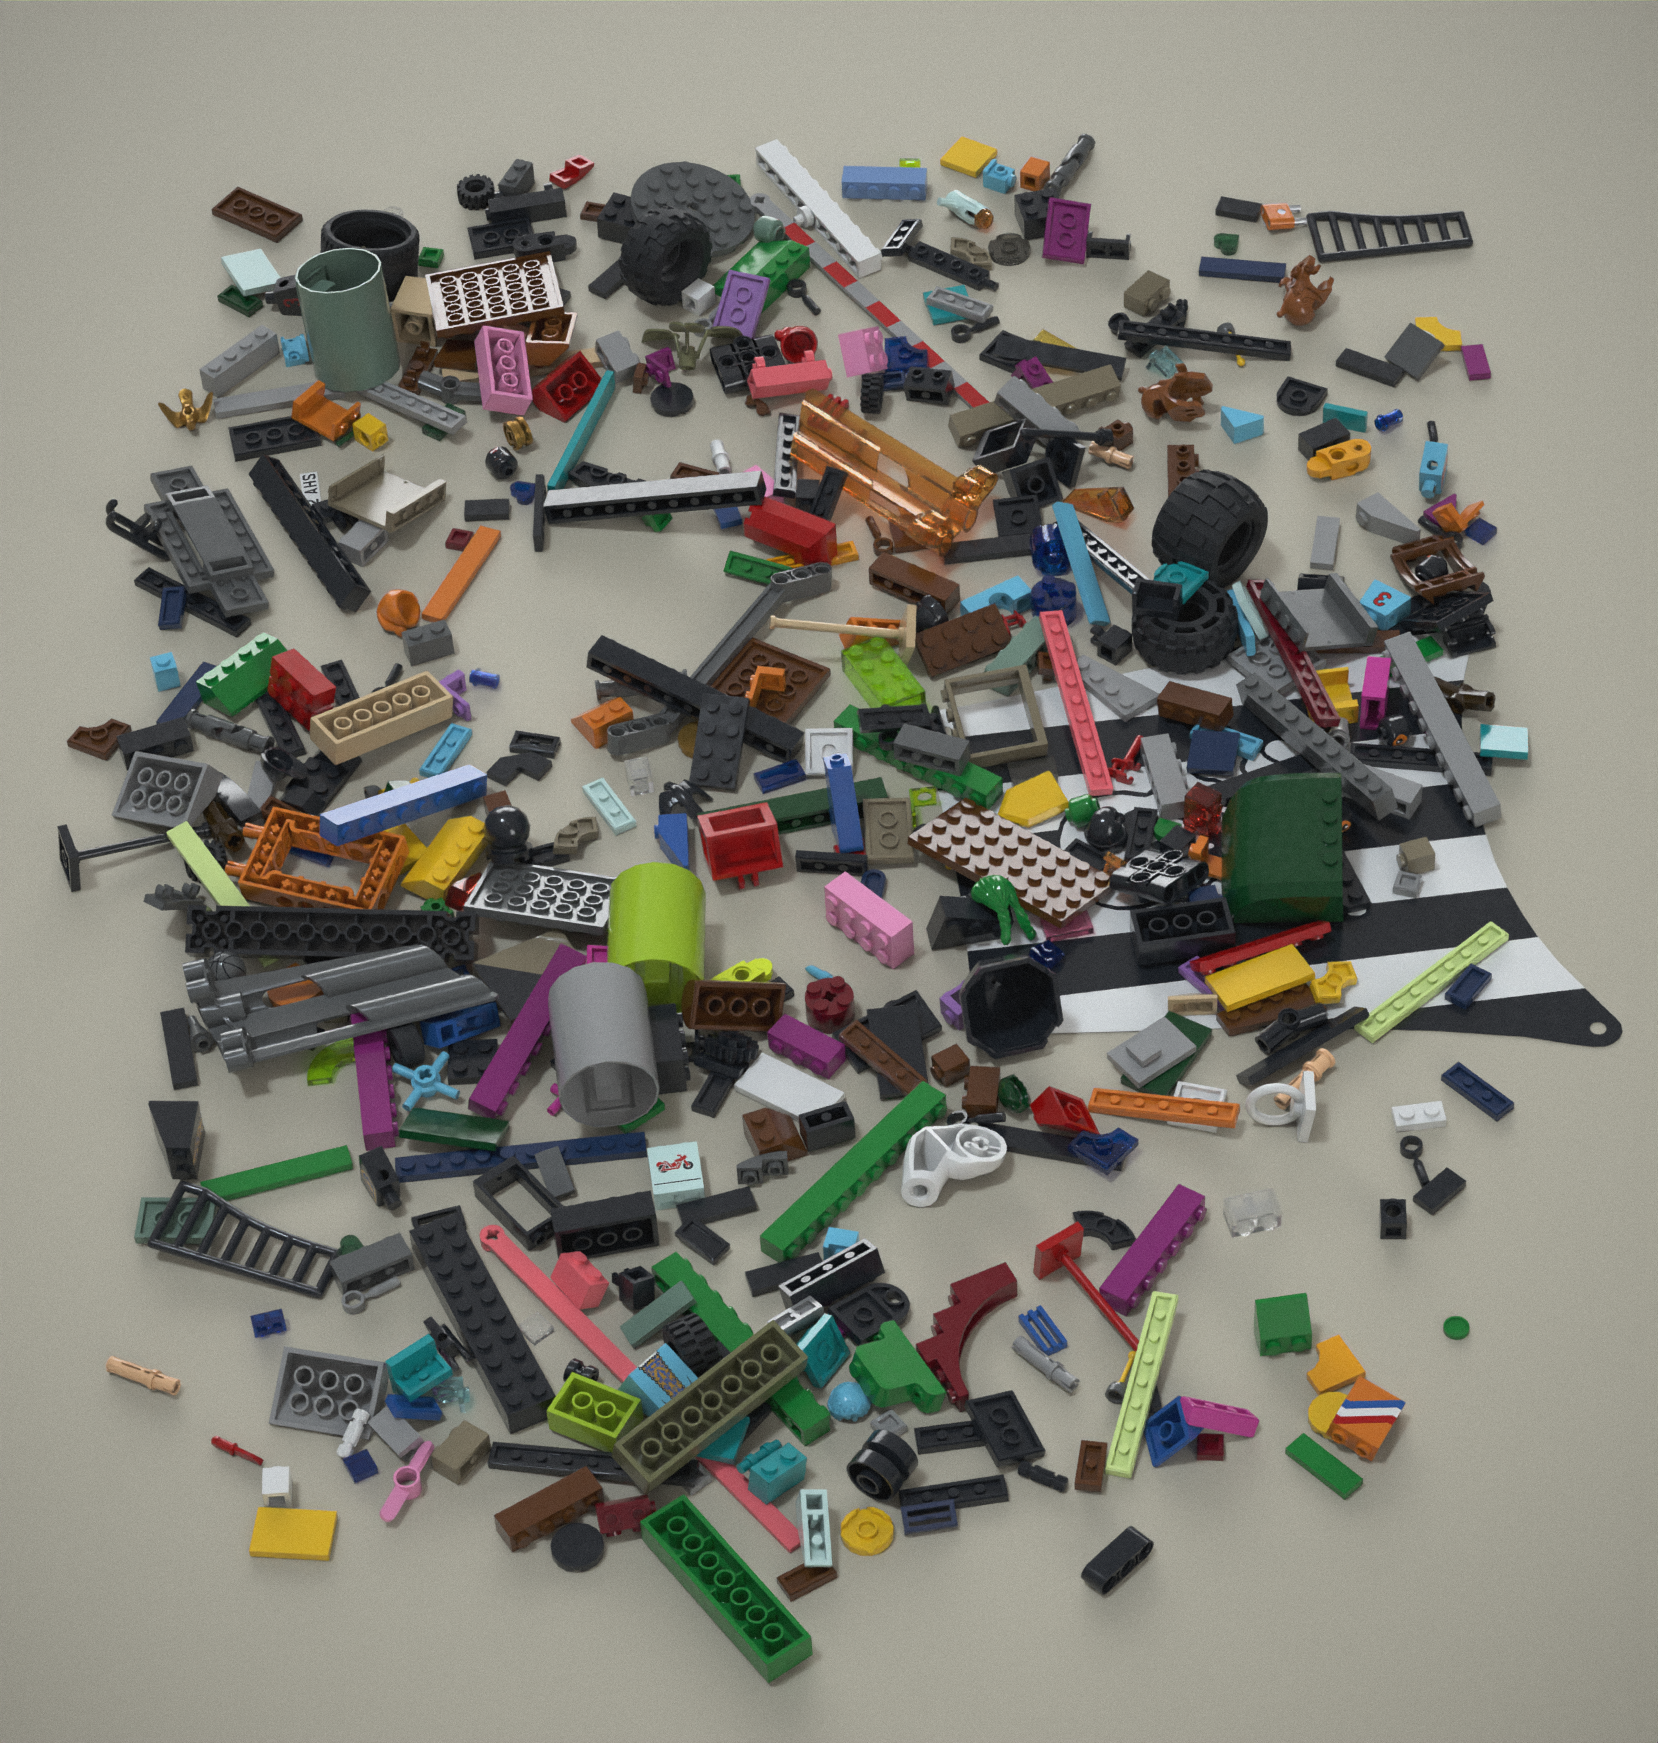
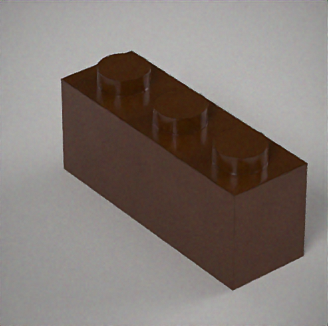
(1195, 706)

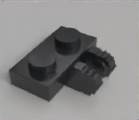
(330, 514)

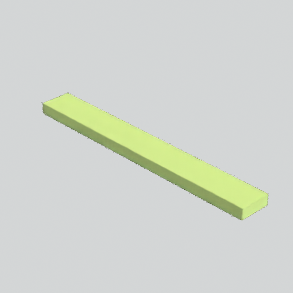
(208, 870)
(1431, 981)
(1141, 1384)

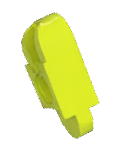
(754, 971)

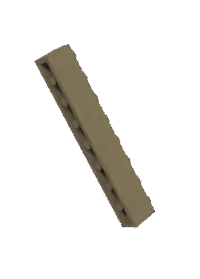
(1065, 395)

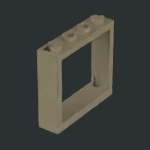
(994, 679)

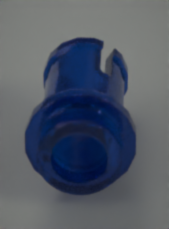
(1383, 422)
(484, 678)

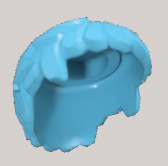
(848, 1402)

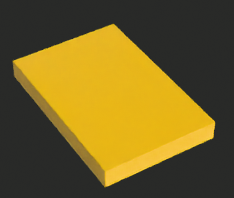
(293, 1533)

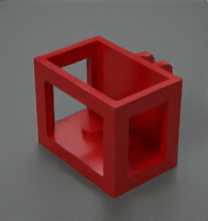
(740, 842)

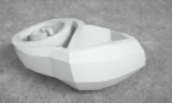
(947, 1153)

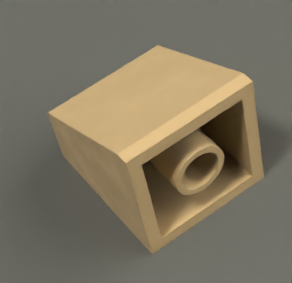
(413, 313)

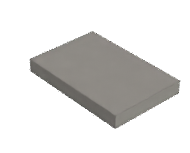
(1167, 1037)

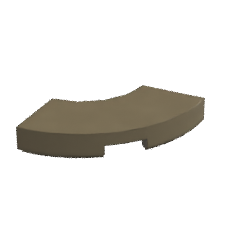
(970, 252)
(577, 832)

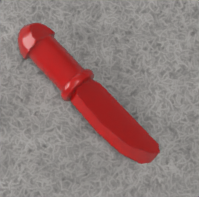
(232, 1448)

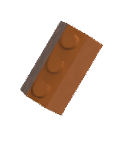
(549, 338)

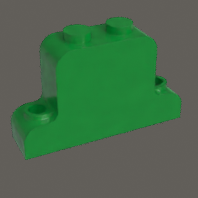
(894, 1372)

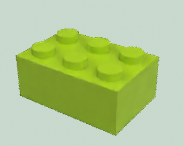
(593, 1412)

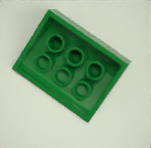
(775, 260)

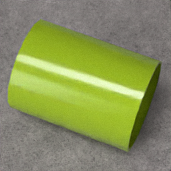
(658, 928)

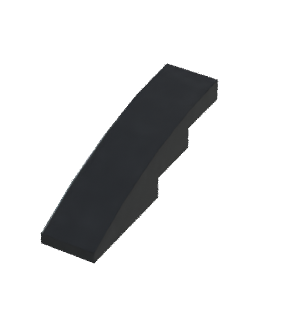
(237, 802)

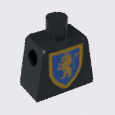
(380, 1178)

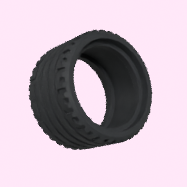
(383, 234)

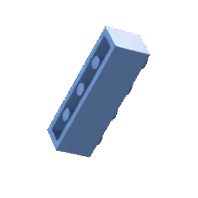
(884, 183)

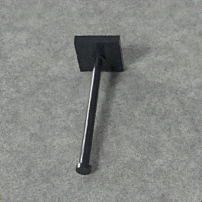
(71, 857)

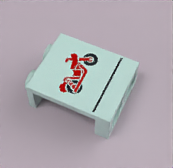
(675, 1174)

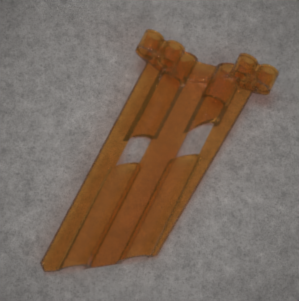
(931, 506)

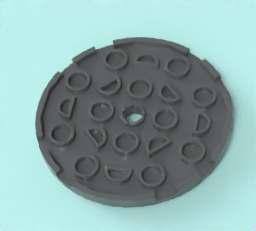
(714, 196)

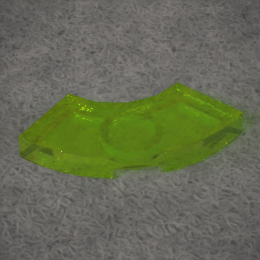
(329, 1061)

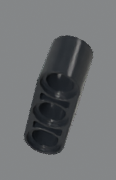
(1117, 1560)

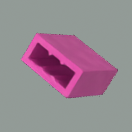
(1375, 692)

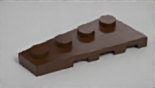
(1265, 1010)

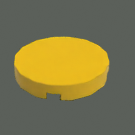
(1323, 1410)
(867, 1531)

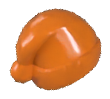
(398, 611)

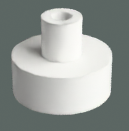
(804, 217)

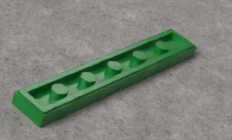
(281, 1173)

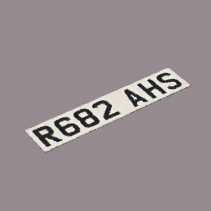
(310, 487)

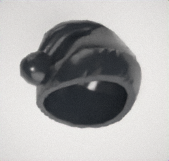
(929, 614)
(1106, 830)

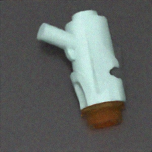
(967, 209)

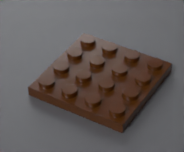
(801, 676)

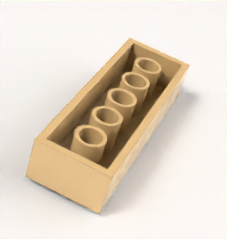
(381, 717)

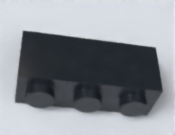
(162, 739)

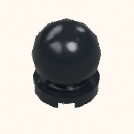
(507, 834)

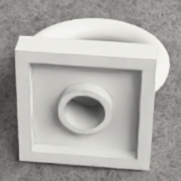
(1301, 1105)

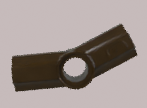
(1465, 697)
(223, 828)

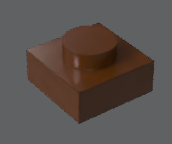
(640, 378)

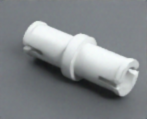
(720, 457)

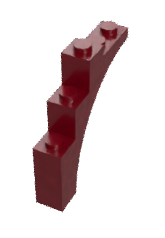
(969, 1302)

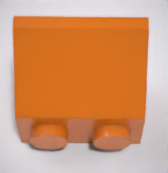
(596, 721)

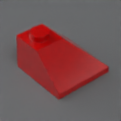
(1062, 1112)

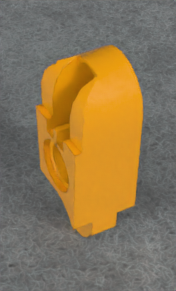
(1340, 460)

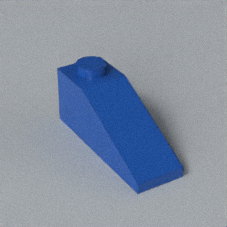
(673, 837)
(459, 1025)

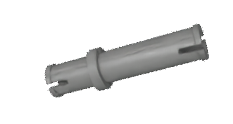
(1054, 1370)

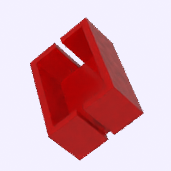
(299, 687)

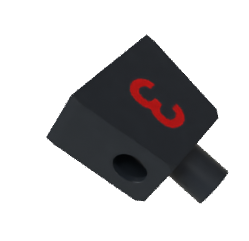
(285, 296)

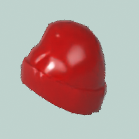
(796, 341)

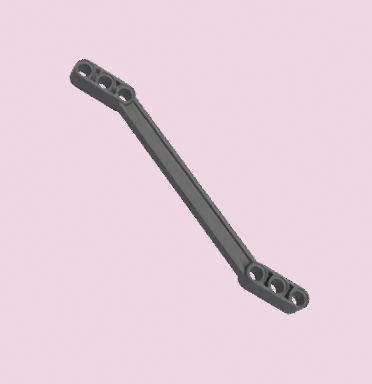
(784, 587)

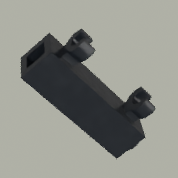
(535, 205)

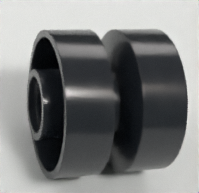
(882, 1465)

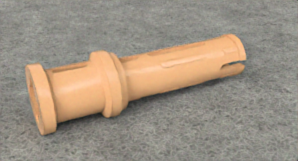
(1319, 1064)

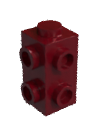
(623, 1514)

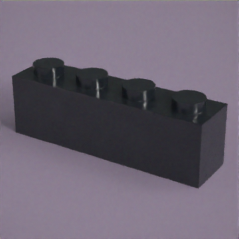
(835, 1275)

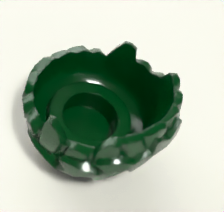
(1013, 1094)

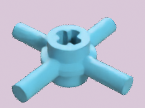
(426, 1081)

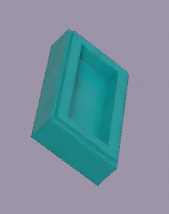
(1351, 418)

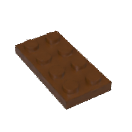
(962, 640)

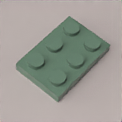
(152, 1209)

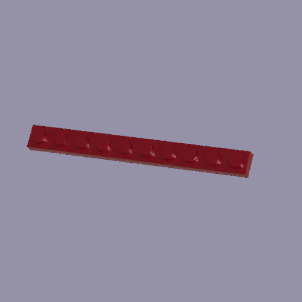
(1297, 663)

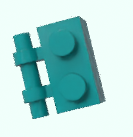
(773, 1470)

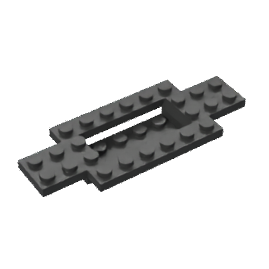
(220, 535)

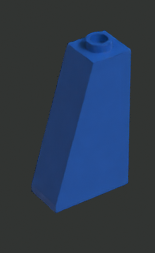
(842, 803)

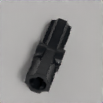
(1289, 1025)

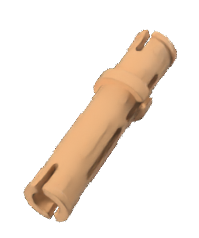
(151, 1378)

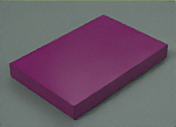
(1066, 230)

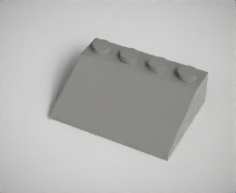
(166, 790)
(324, 1389)

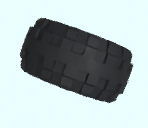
(664, 255)
(1195, 640)

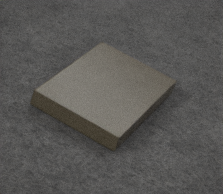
(887, 830)

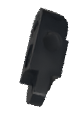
(544, 242)

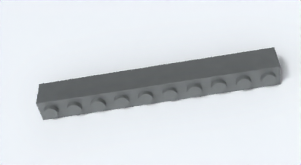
(1316, 745)

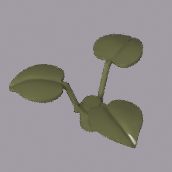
(688, 355)

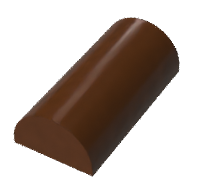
(732, 1005)

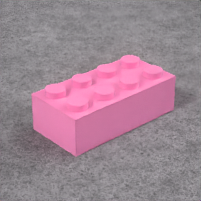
(503, 370)
(869, 920)

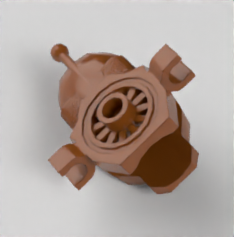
(1301, 295)
(1172, 395)

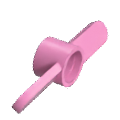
(411, 1472)

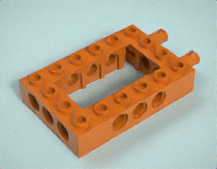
(284, 828)

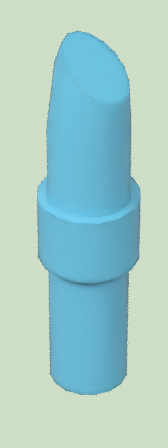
(818, 973)

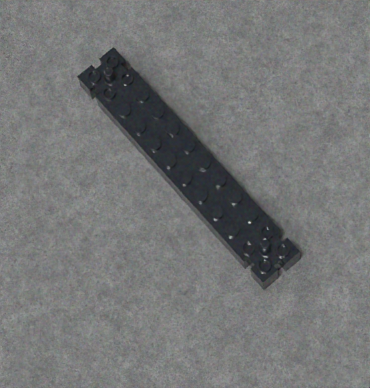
(327, 932)

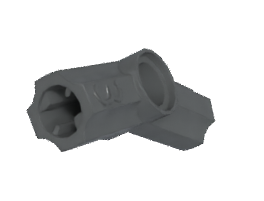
(449, 388)

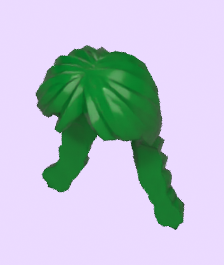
(998, 894)

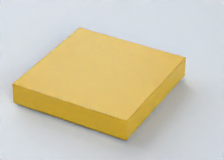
(968, 156)

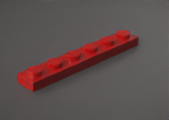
(1250, 950)

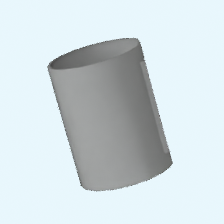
(603, 1044)

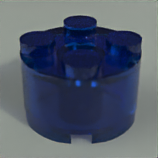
(1048, 550)
(1054, 595)

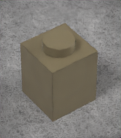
(1416, 856)

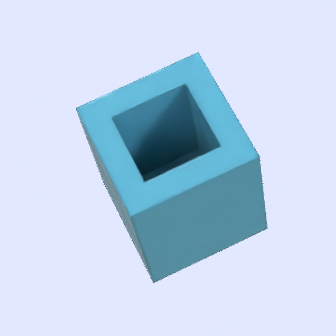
(165, 671)

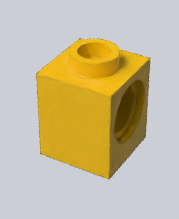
(370, 432)

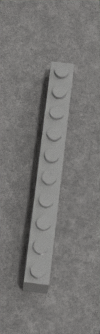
(1442, 730)

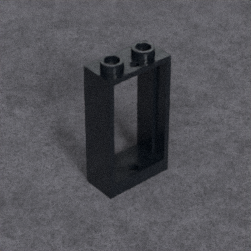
(501, 1177)

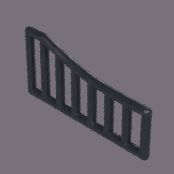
(1384, 249)
(224, 1263)

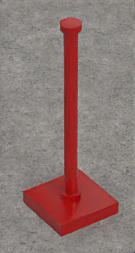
(1061, 1251)

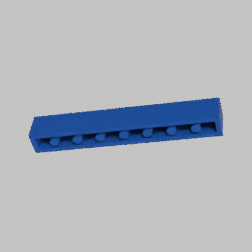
(403, 805)

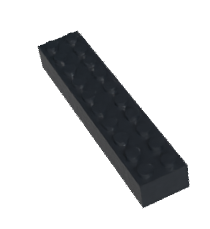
(483, 1322)

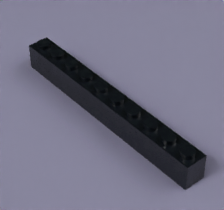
(655, 497)
(309, 533)
(685, 695)

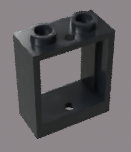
(992, 441)

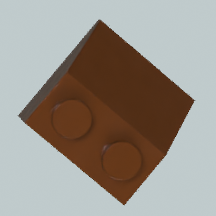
(772, 1132)

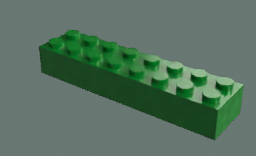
(726, 1588)

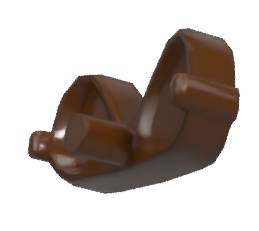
(761, 407)

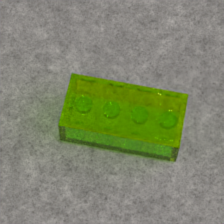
(881, 674)

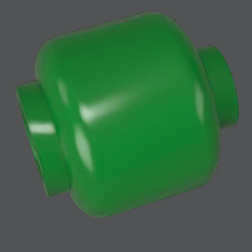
(1081, 809)

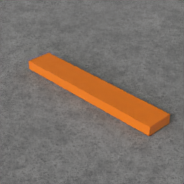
(461, 574)
(1164, 1108)

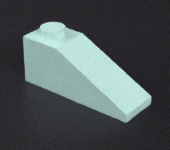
(814, 1527)

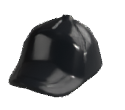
(280, 764)

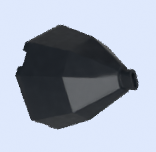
(1013, 1009)

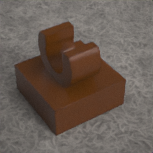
(1044, 666)

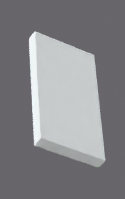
(785, 1088)

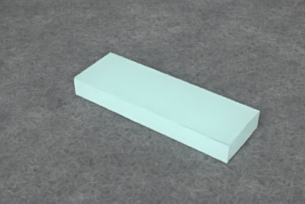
(609, 806)

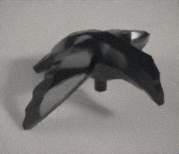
(681, 795)

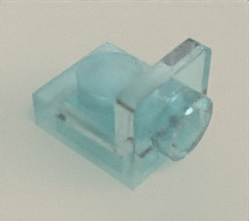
(1164, 361)
(452, 1390)

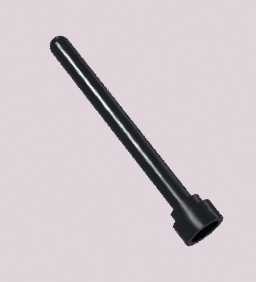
(1102, 437)

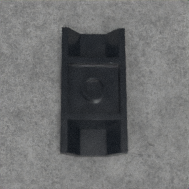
(321, 784)

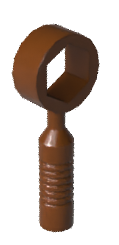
(879, 541)

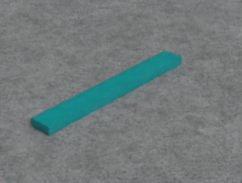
(583, 432)

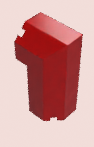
(792, 531)

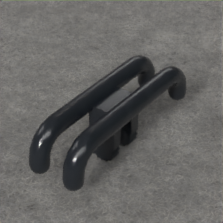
(138, 533)

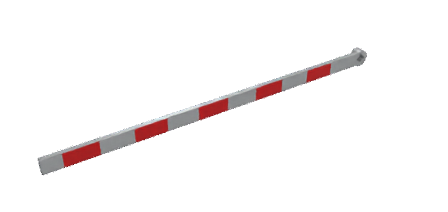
(863, 297)

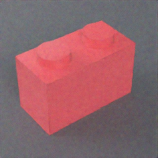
(579, 1280)

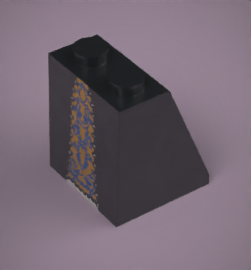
(179, 1135)

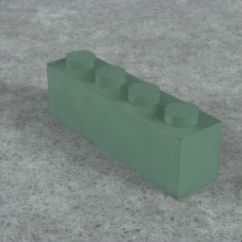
(1020, 651)

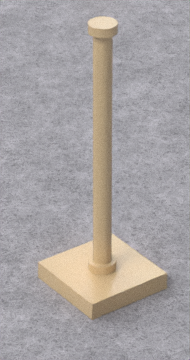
(904, 634)

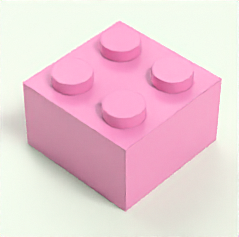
(863, 351)

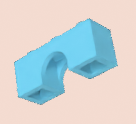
(1008, 595)

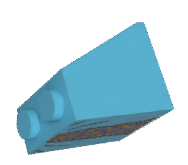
(658, 1379)

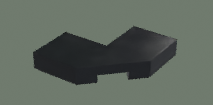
(528, 763)

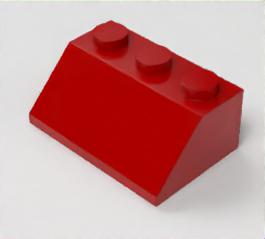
(566, 387)

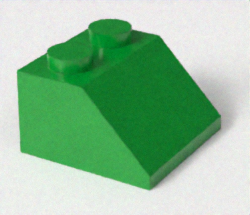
(1282, 1324)

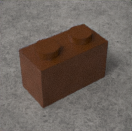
(981, 1090)

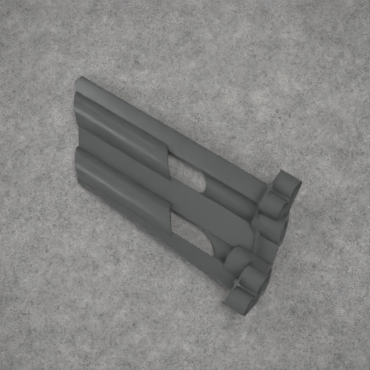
(383, 986)

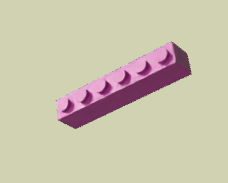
(1153, 1249)

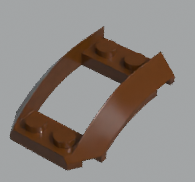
(1464, 574)

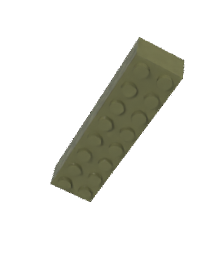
(709, 1407)

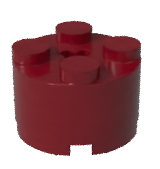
(829, 1004)

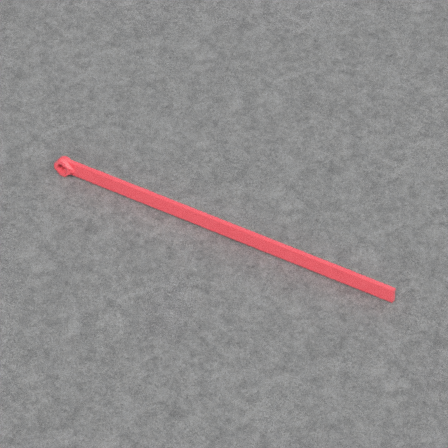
(621, 1367)

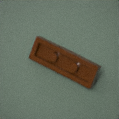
(421, 361)

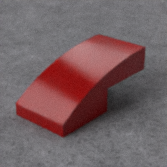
(574, 170)

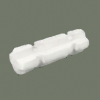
(352, 1433)

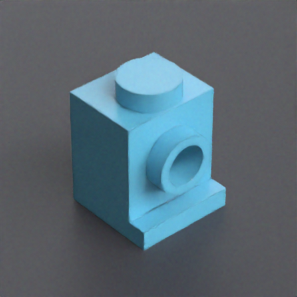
(998, 177)
(838, 1240)

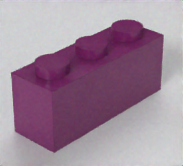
(806, 1046)

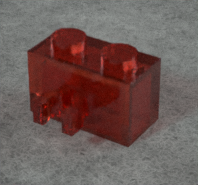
(1203, 810)

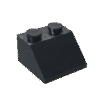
(1034, 479)

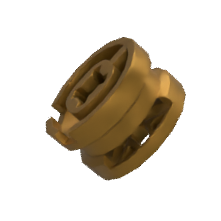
(517, 433)

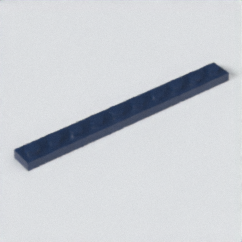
(481, 1161)

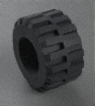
(692, 1343)

